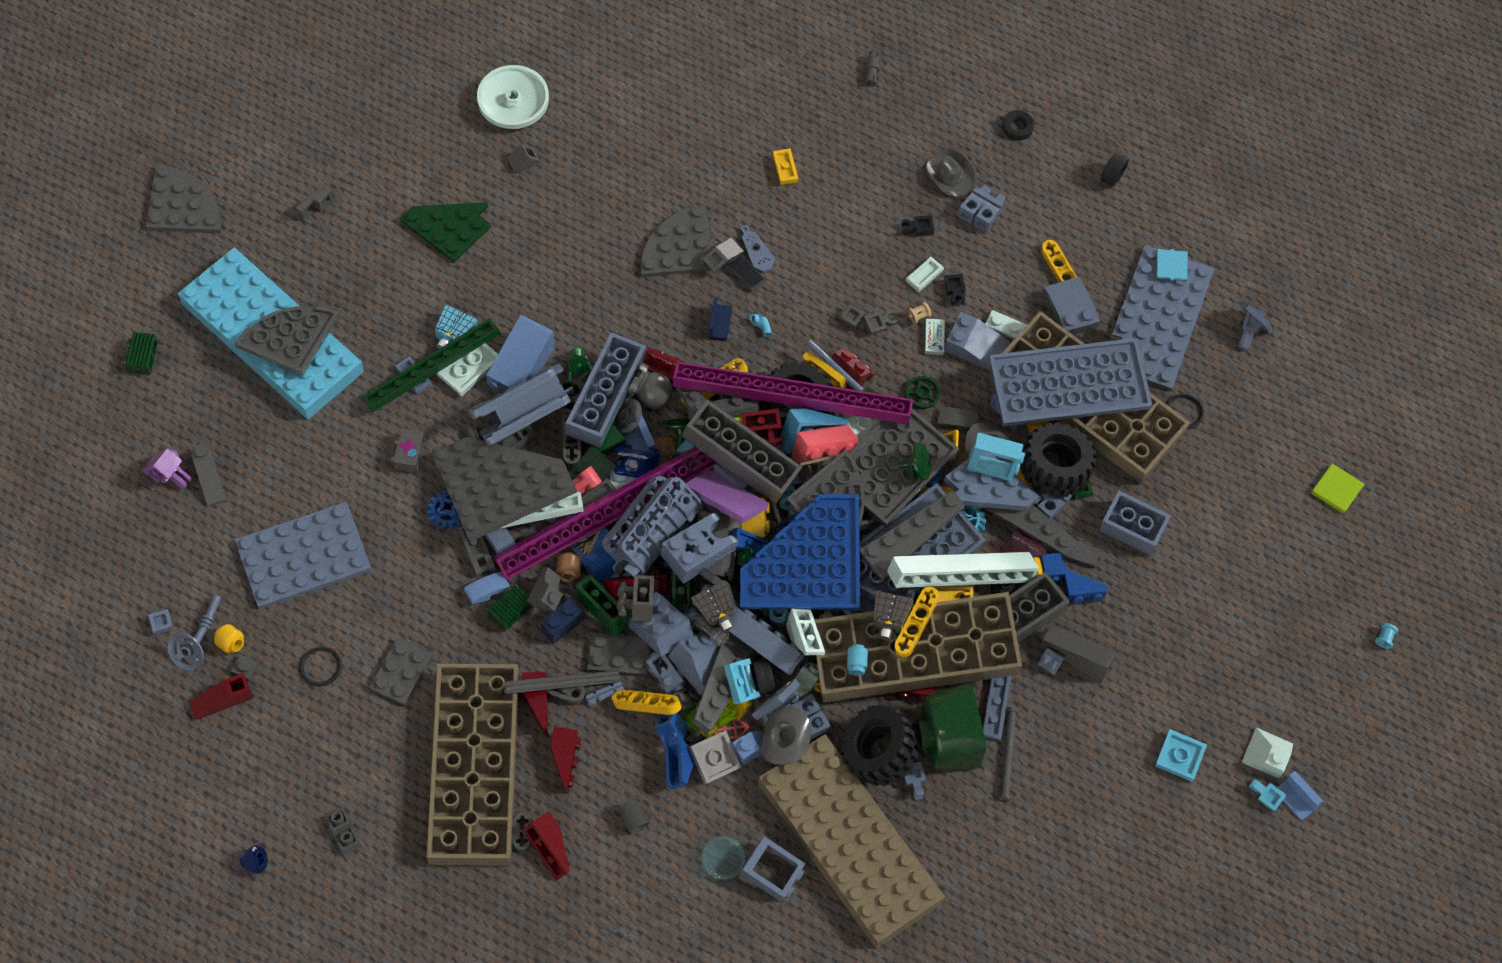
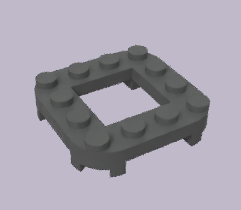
(733, 406)

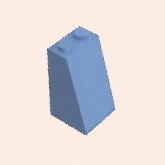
(521, 355)

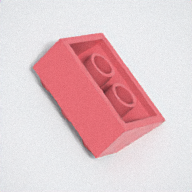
(823, 443)

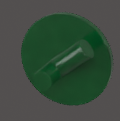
(920, 463)

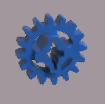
(443, 516)

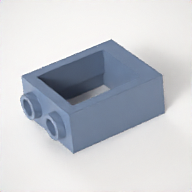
(748, 873)

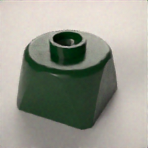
(952, 729)

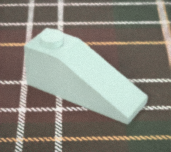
(804, 632)

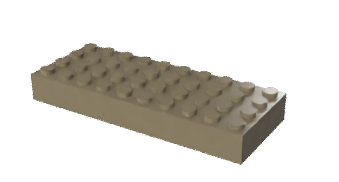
(1129, 439)
(959, 645)
(473, 766)
(851, 842)

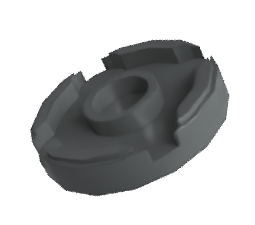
(628, 416)

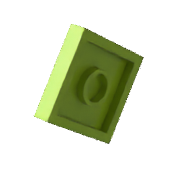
(1337, 488)

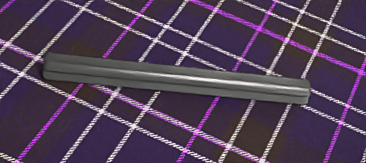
(561, 681)

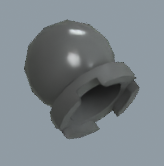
(651, 388)

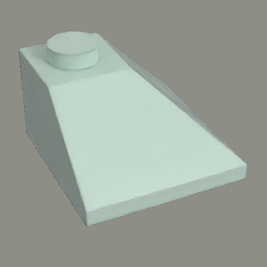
(1268, 753)

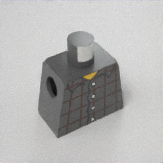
(717, 605)
(891, 613)

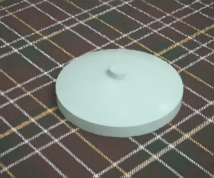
(513, 97)

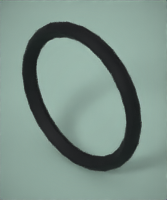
(1196, 401)
(326, 682)

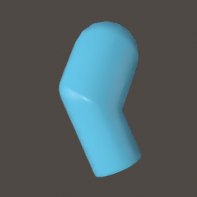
(762, 323)

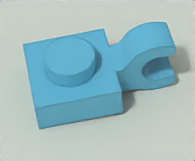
(1269, 795)

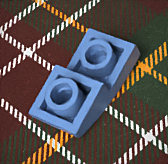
(485, 587)

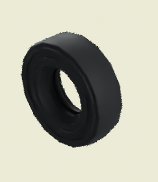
(1022, 116)

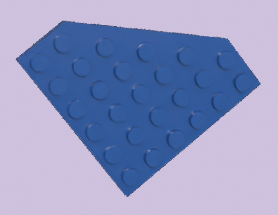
(809, 561)

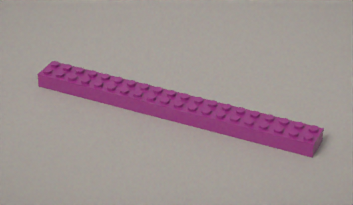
(792, 392)
(596, 515)

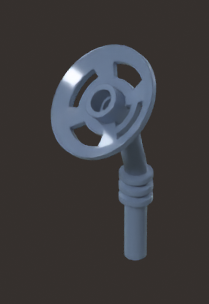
(192, 647)

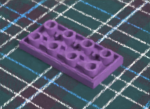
(727, 496)

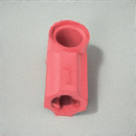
(586, 480)

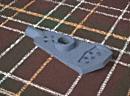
(762, 259)

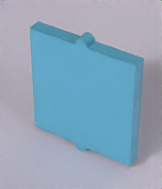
(1172, 264)

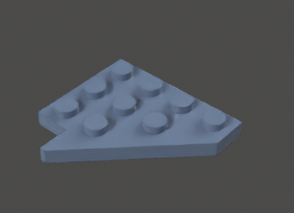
(990, 491)

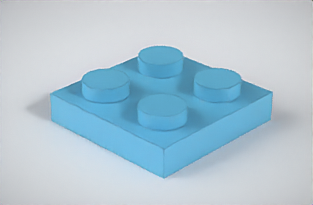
(1181, 755)

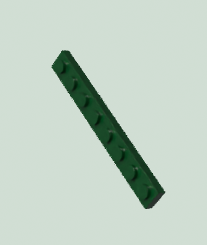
(430, 365)

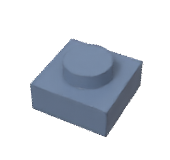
(161, 621)

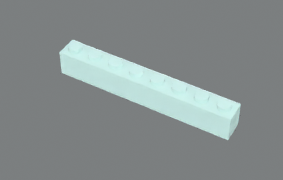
(962, 569)

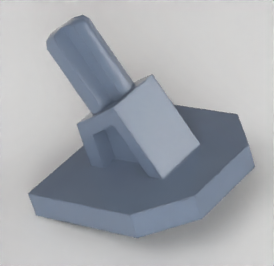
(1253, 324)

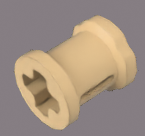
(923, 308)

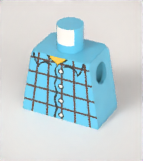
(453, 325)

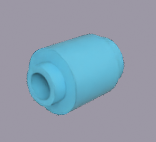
(778, 621)
(857, 660)

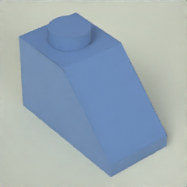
(748, 747)

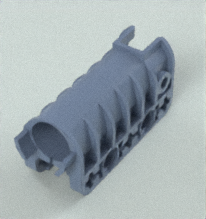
(522, 404)
(654, 524)

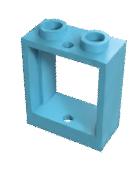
(996, 447)

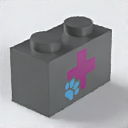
(408, 451)

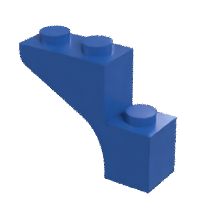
(1076, 587)
(678, 757)

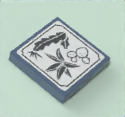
(775, 699)

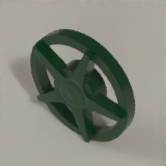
(923, 392)

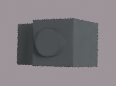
(546, 592)

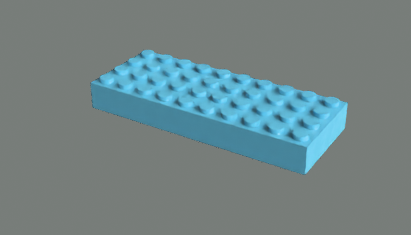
(236, 297)

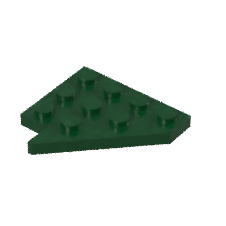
(448, 226)

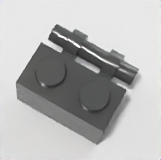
(642, 598)

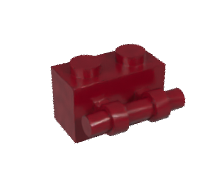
(661, 363)
(853, 366)
(763, 423)

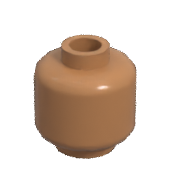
(568, 567)

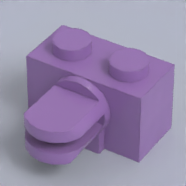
(165, 466)

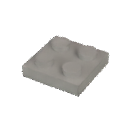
(714, 757)

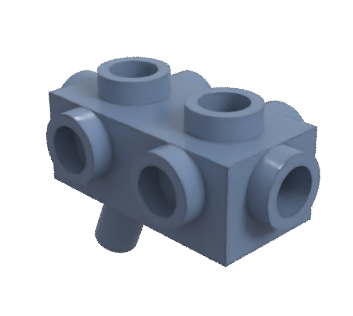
(670, 677)

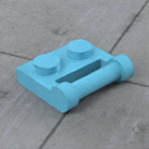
(741, 681)

